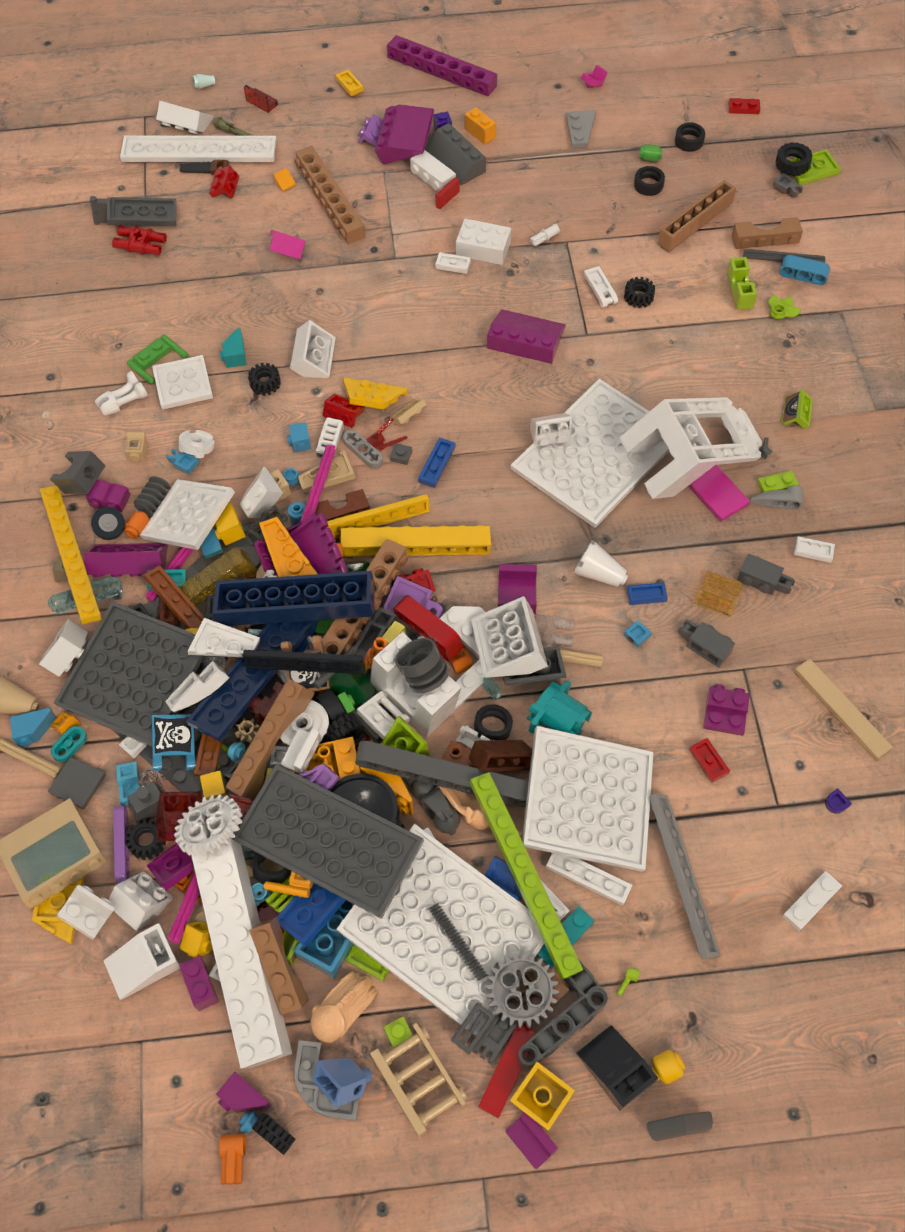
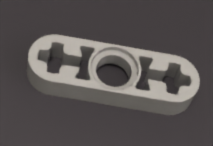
(364, 456)

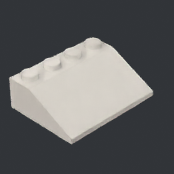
(509, 640)

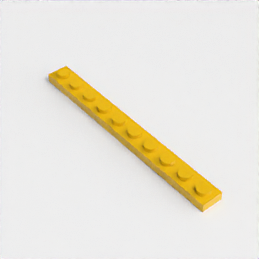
(70, 555)

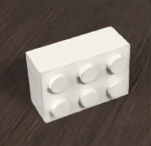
(483, 241)

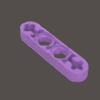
(121, 851)

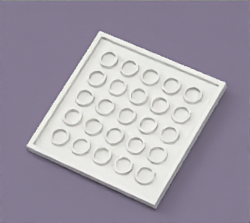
(588, 799)

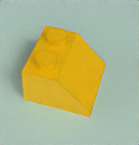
(542, 1096)

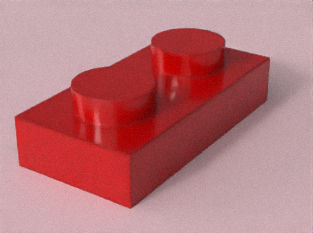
(744, 106)
(709, 760)

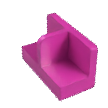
(286, 244)

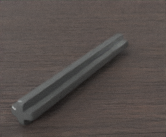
(777, 256)

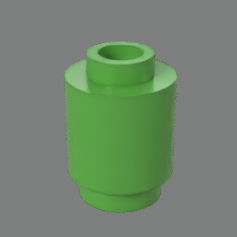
(650, 152)

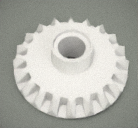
(314, 717)

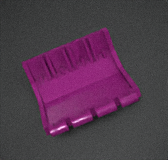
(316, 545)

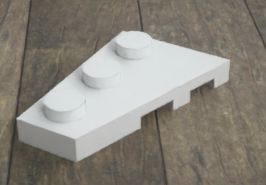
(221, 640)

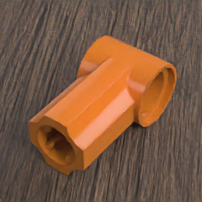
(232, 1149)

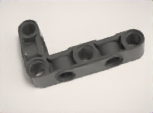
(574, 1017)

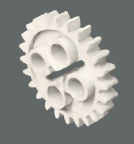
(222, 821)

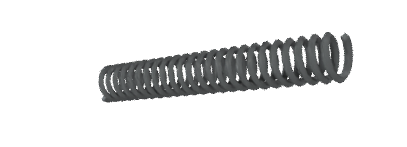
(457, 942)

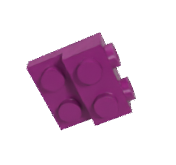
(726, 710)

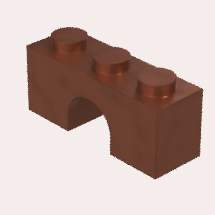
(356, 503)

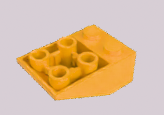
(338, 756)
(397, 785)

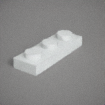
(812, 901)

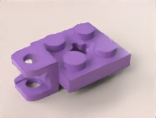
(420, 594)

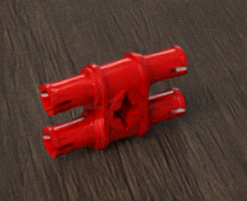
(139, 240)

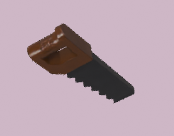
(208, 167)

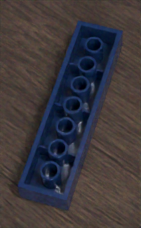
(294, 598)

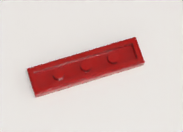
(505, 1073)

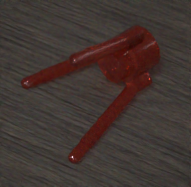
(377, 438)

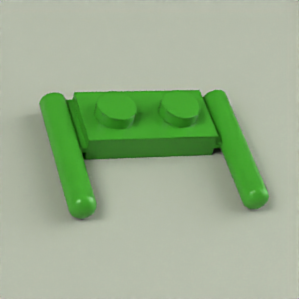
(152, 354)

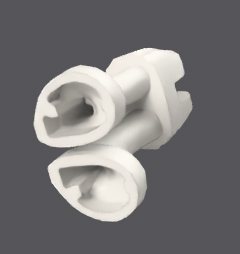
(111, 401)

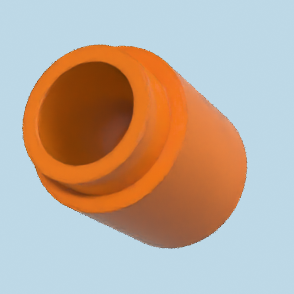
(136, 524)

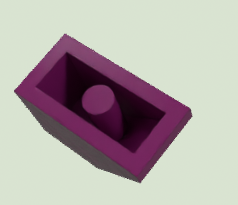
(240, 1096)

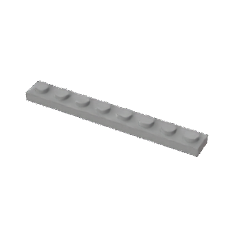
(684, 876)

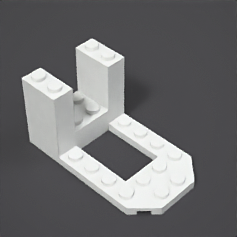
(693, 453)
(432, 708)

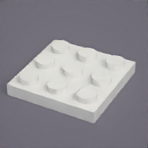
(182, 382)

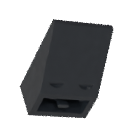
(617, 1067)

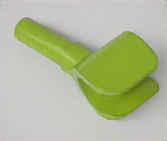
(631, 974)

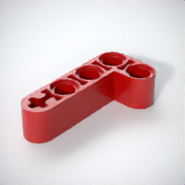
(429, 626)

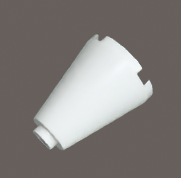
(600, 566)

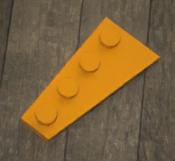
(284, 551)

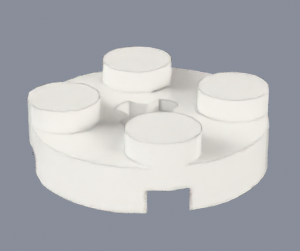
(196, 443)

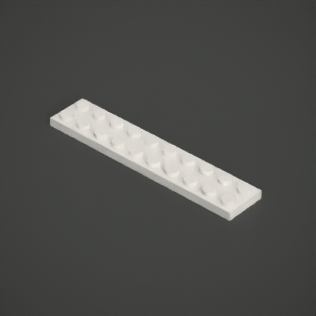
(198, 148)

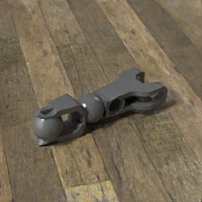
(434, 805)

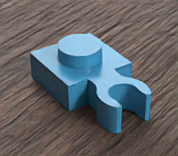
(183, 462)

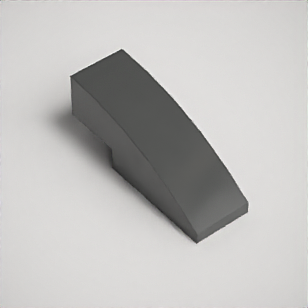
(375, 628)

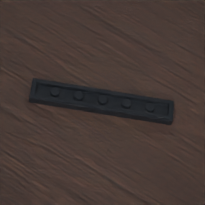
(304, 661)

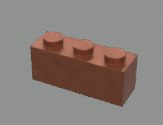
(501, 755)

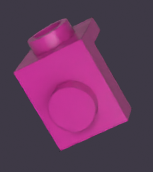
(595, 78)

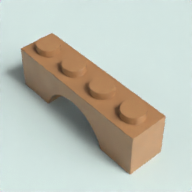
(749, 236)
(284, 984)

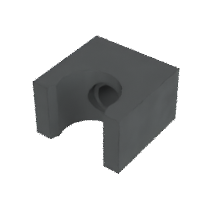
(81, 474)

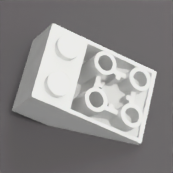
(141, 961)

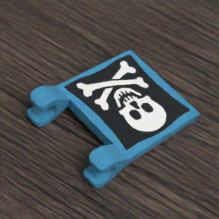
(172, 738)

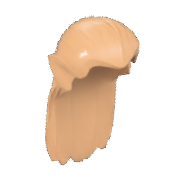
(467, 806)
(342, 1007)

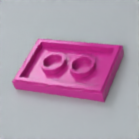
(719, 493)

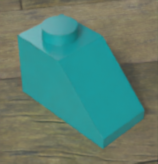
(233, 350)

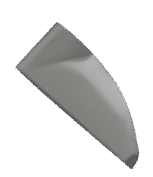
(785, 498)

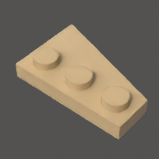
(339, 472)

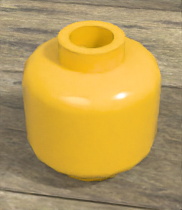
(668, 1066)

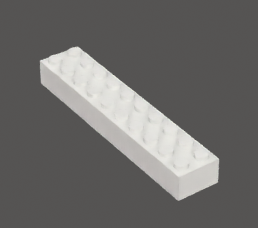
(230, 914)

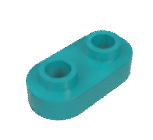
(68, 744)

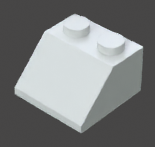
(260, 495)

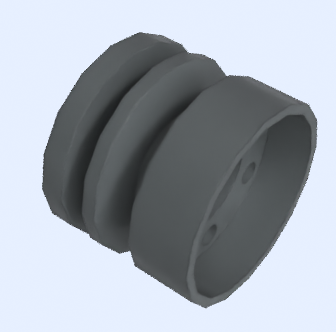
(422, 665)

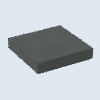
(77, 782)

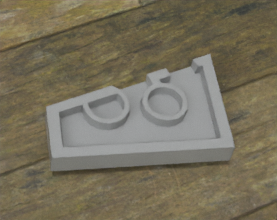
(580, 127)

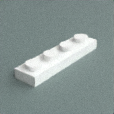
(590, 877)

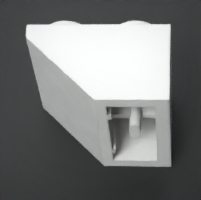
(550, 429)
(139, 900)

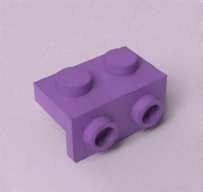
(371, 130)

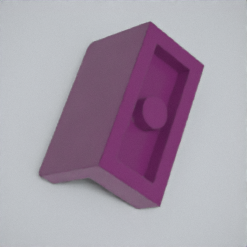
(531, 1140)

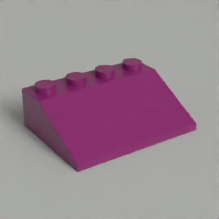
(403, 132)
(525, 336)

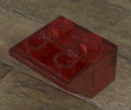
(170, 810)

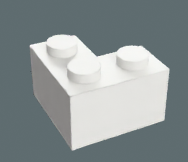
(65, 647)

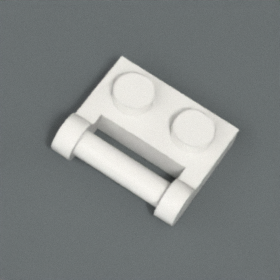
(377, 717)

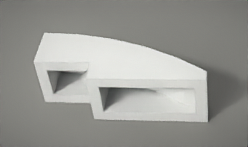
(197, 687)

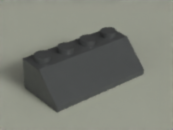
(456, 153)

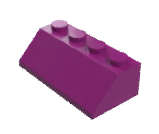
(124, 559)

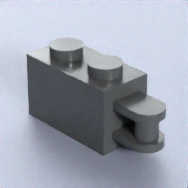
(764, 576)
(707, 642)

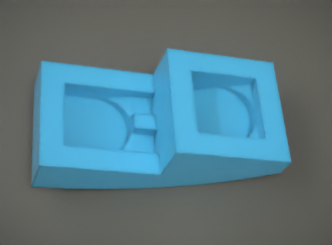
(127, 780)

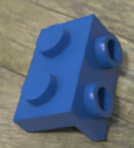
(501, 875)

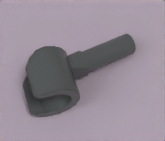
(765, 451)

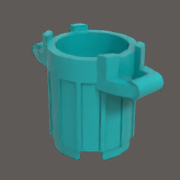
(558, 710)

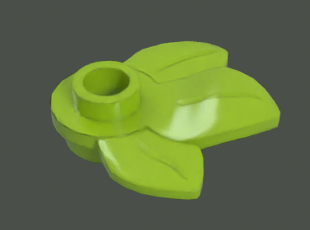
(782, 308)

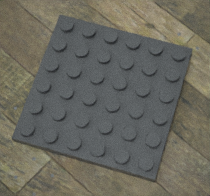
(129, 672)

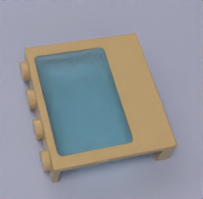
(49, 853)

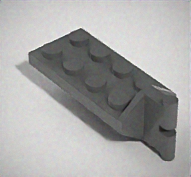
(134, 211)

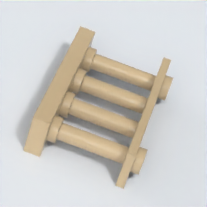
(408, 1100)

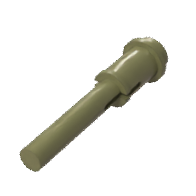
(219, 123)

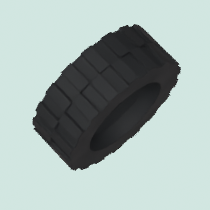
(796, 150)

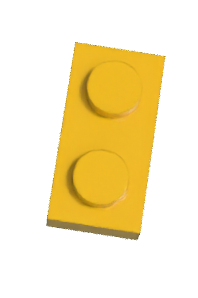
(349, 83)

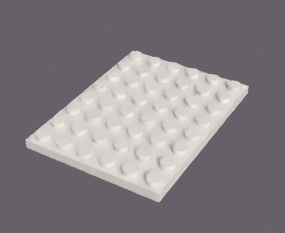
(592, 468)
(418, 950)

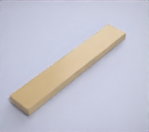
(843, 709)

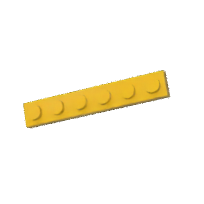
(381, 515)

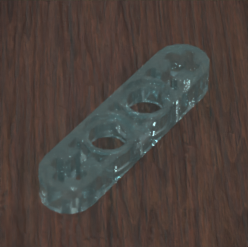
(107, 583)

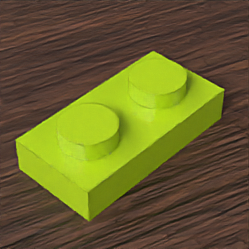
(777, 481)

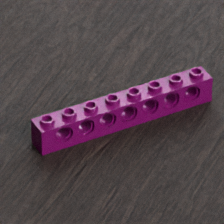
(442, 65)

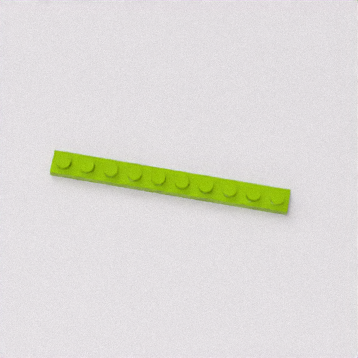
(526, 876)

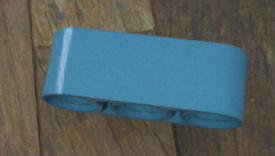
(804, 269)

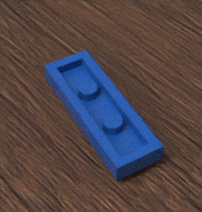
(436, 462)

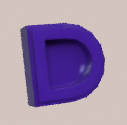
(837, 802)

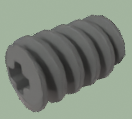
(151, 495)

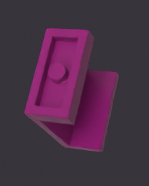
(517, 582)

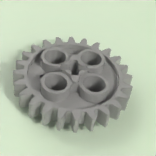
(541, 986)

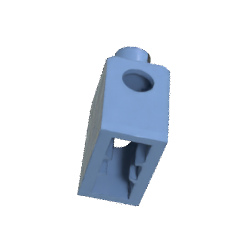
(341, 1080)

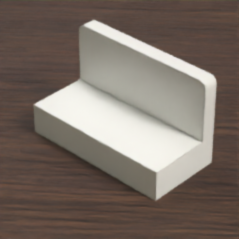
(301, 750)

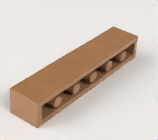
(696, 215)

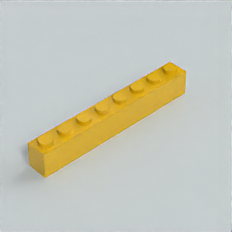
(418, 540)

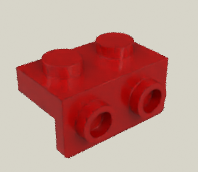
(224, 181)

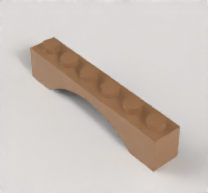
(287, 707)

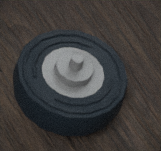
(108, 523)

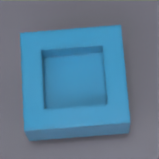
(637, 633)

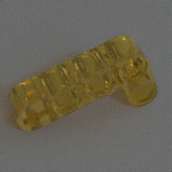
(227, 567)

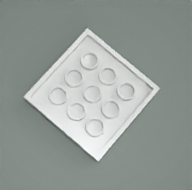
(187, 514)

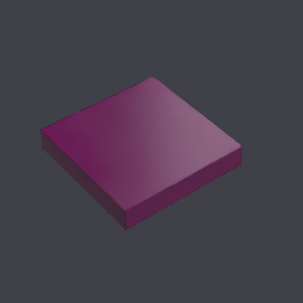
(171, 866)

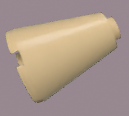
(15, 699)

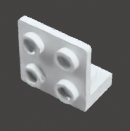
(86, 911)

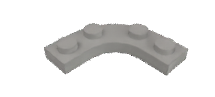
(305, 1065)

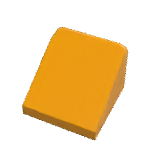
(284, 179)
(64, 722)

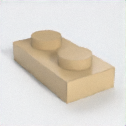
(412, 408)

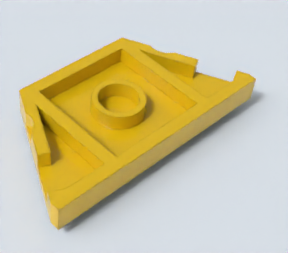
(372, 393)
(46, 913)

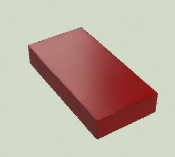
(447, 193)

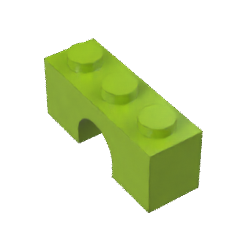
(742, 290)

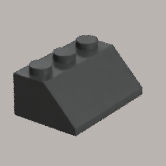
(554, 670)

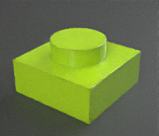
(398, 1032)

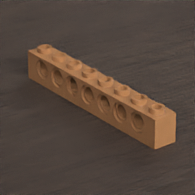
(330, 195)
(388, 553)

